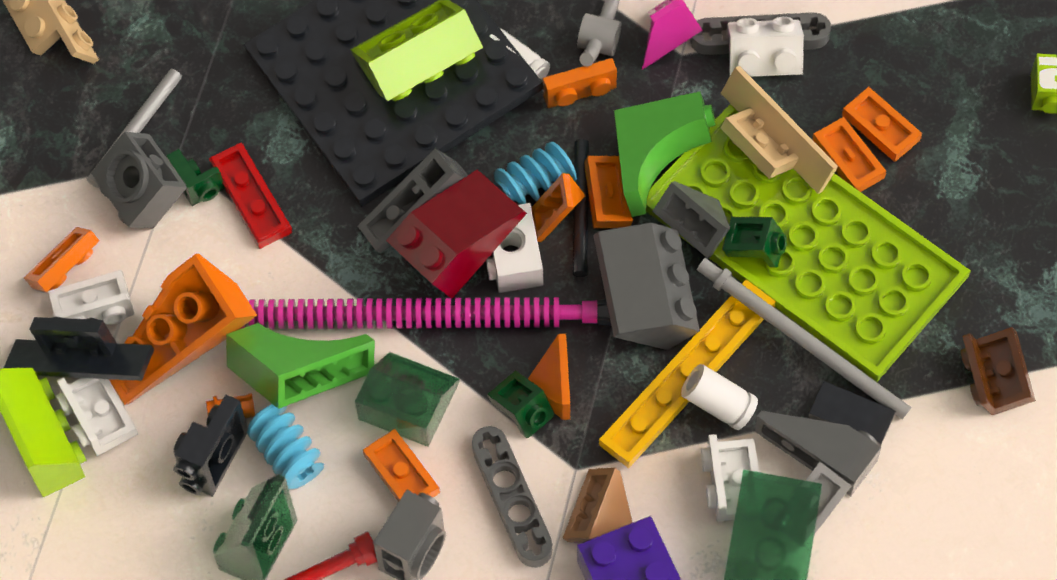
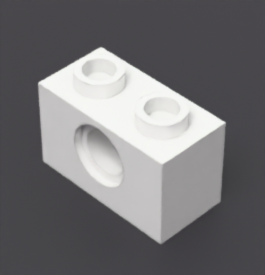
(521, 267)

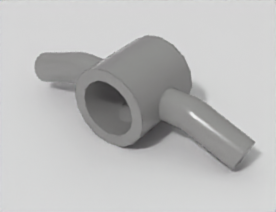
(599, 33)

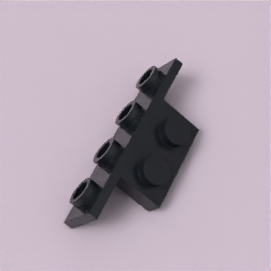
(79, 351)

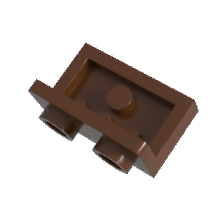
(997, 371)

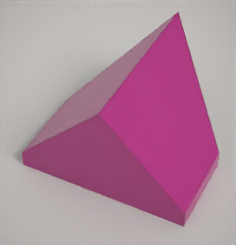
(669, 28)

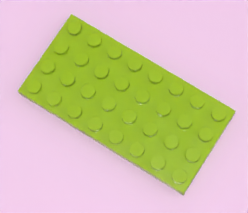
(847, 265)

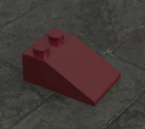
(456, 231)

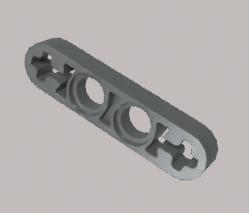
(717, 24)
(508, 497)

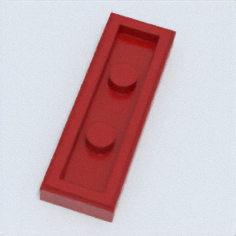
(251, 196)

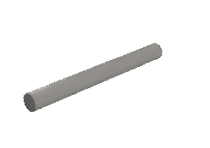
(148, 109)

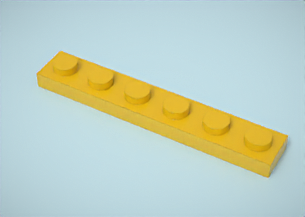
(662, 398)

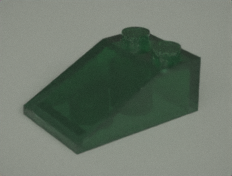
(773, 528)
(258, 531)

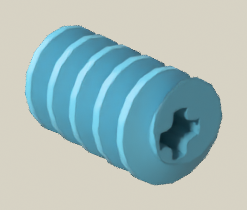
(534, 173)
(282, 446)

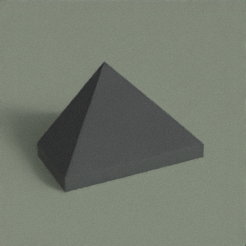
(694, 215)

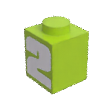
(1044, 83)

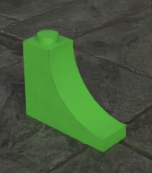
(656, 135)
(295, 368)

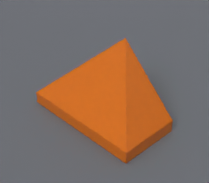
(555, 205)
(553, 377)

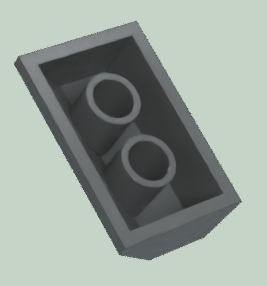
(646, 285)

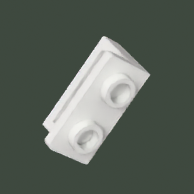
(766, 46)
(97, 298)
(98, 411)
(726, 464)

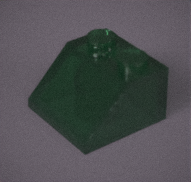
(405, 397)

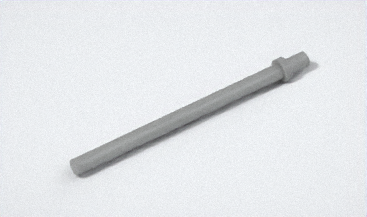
(723, 280)

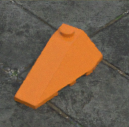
(185, 322)

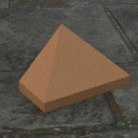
(599, 507)

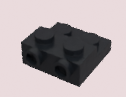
(208, 451)

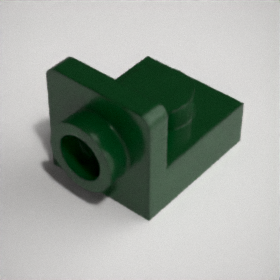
(199, 186)
(755, 238)
(522, 403)

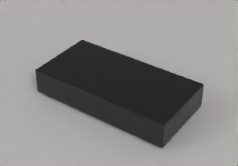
(847, 408)

